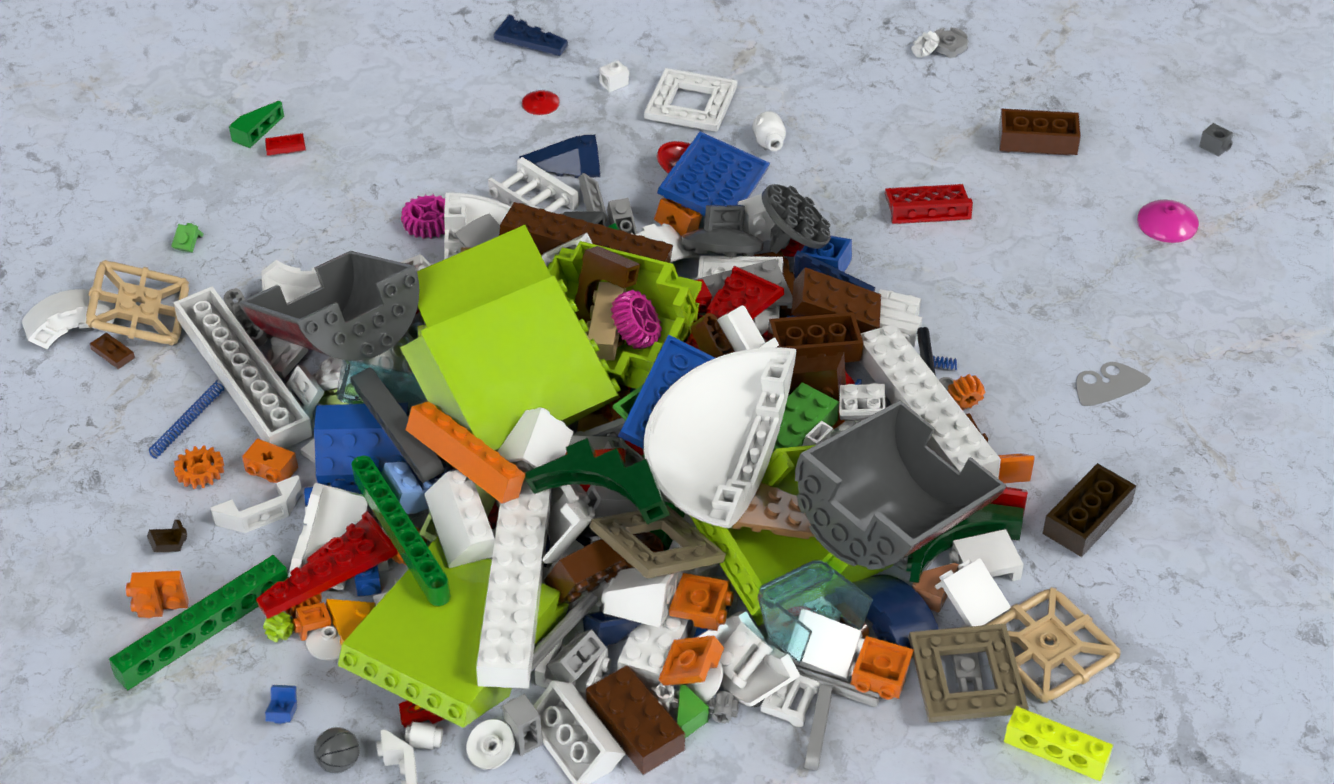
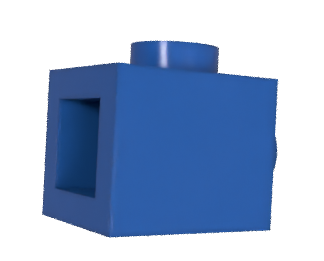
(368, 582)

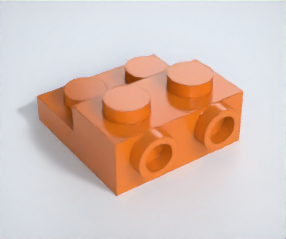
(155, 592)
(702, 601)
(691, 660)
(881, 668)

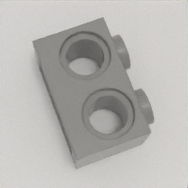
(576, 656)

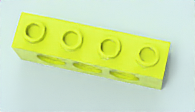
(1058, 743)

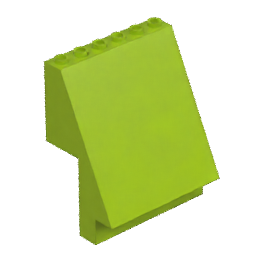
(479, 276)
(512, 359)
(763, 556)
(431, 649)

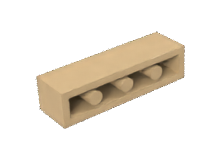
(601, 323)

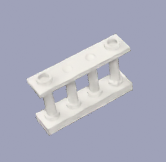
(538, 179)

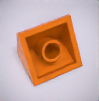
(1016, 468)

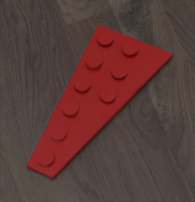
(745, 290)
(335, 562)

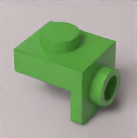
(186, 237)

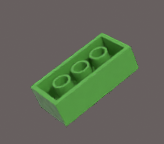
(802, 413)

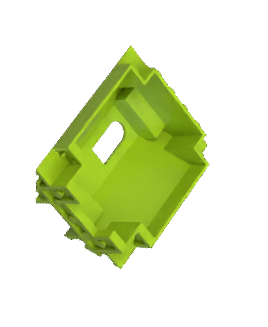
(668, 292)

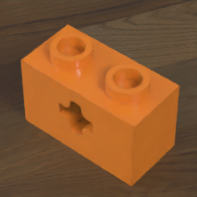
(677, 216)
(269, 461)

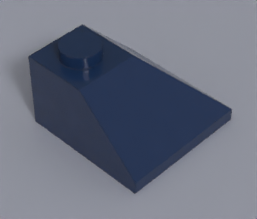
(608, 627)

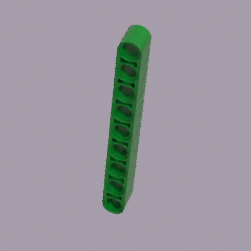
(401, 531)

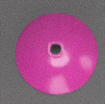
(1168, 221)

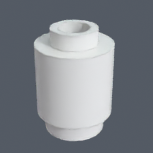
(424, 735)

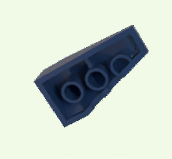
(569, 156)

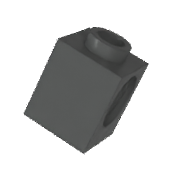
(1216, 139)

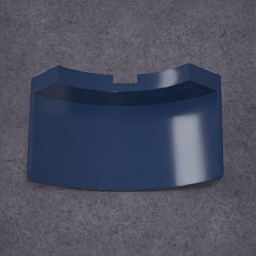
(895, 609)

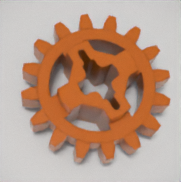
(199, 467)

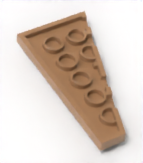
(776, 512)

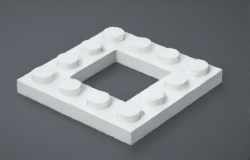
(710, 119)

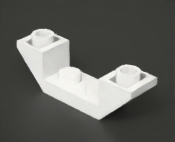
(228, 516)
(398, 752)

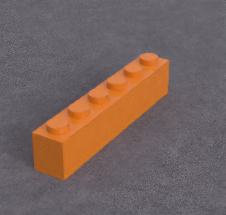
(465, 452)

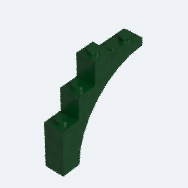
(606, 470)
(986, 520)

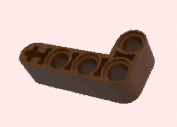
(711, 336)

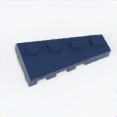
(530, 37)
(803, 260)

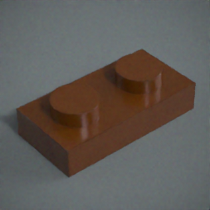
(112, 350)

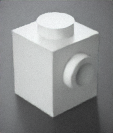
(614, 76)

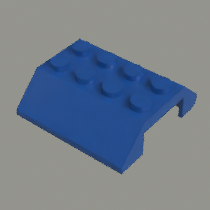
(346, 433)

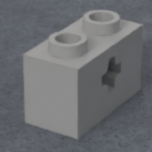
(524, 722)

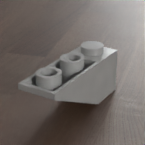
(620, 212)

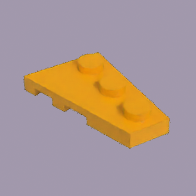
(348, 615)

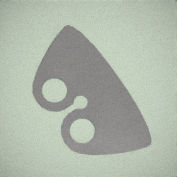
(1121, 384)

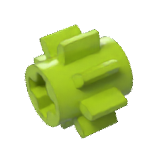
(278, 627)

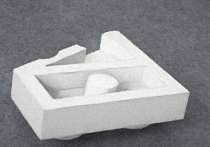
(284, 356)

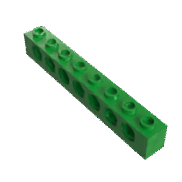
(195, 624)

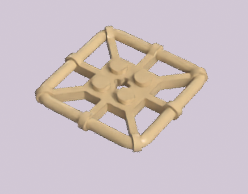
(126, 301)
(1065, 643)

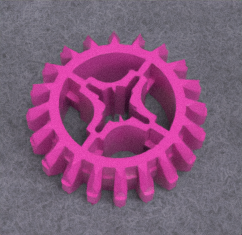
(424, 216)
(636, 319)

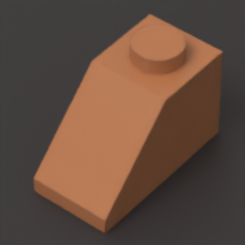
(926, 587)

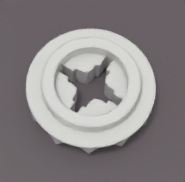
(931, 42)

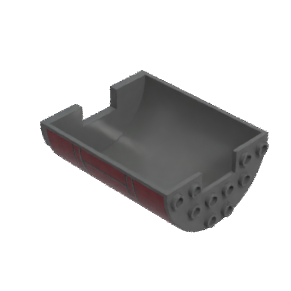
(353, 315)
(884, 492)

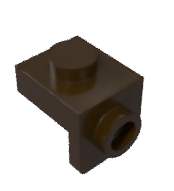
(168, 539)

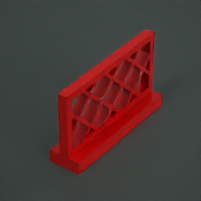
(922, 210)

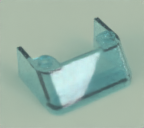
(400, 384)
(811, 588)

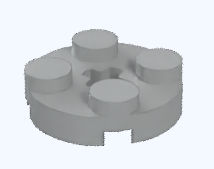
(951, 42)

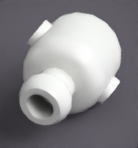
(769, 130)

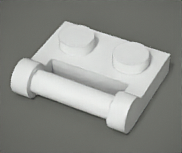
(306, 388)
(738, 649)
(781, 700)

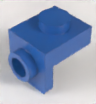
(282, 704)

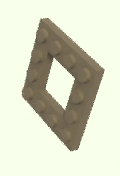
(694, 553)
(947, 706)

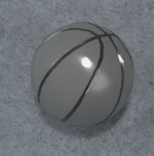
(336, 749)

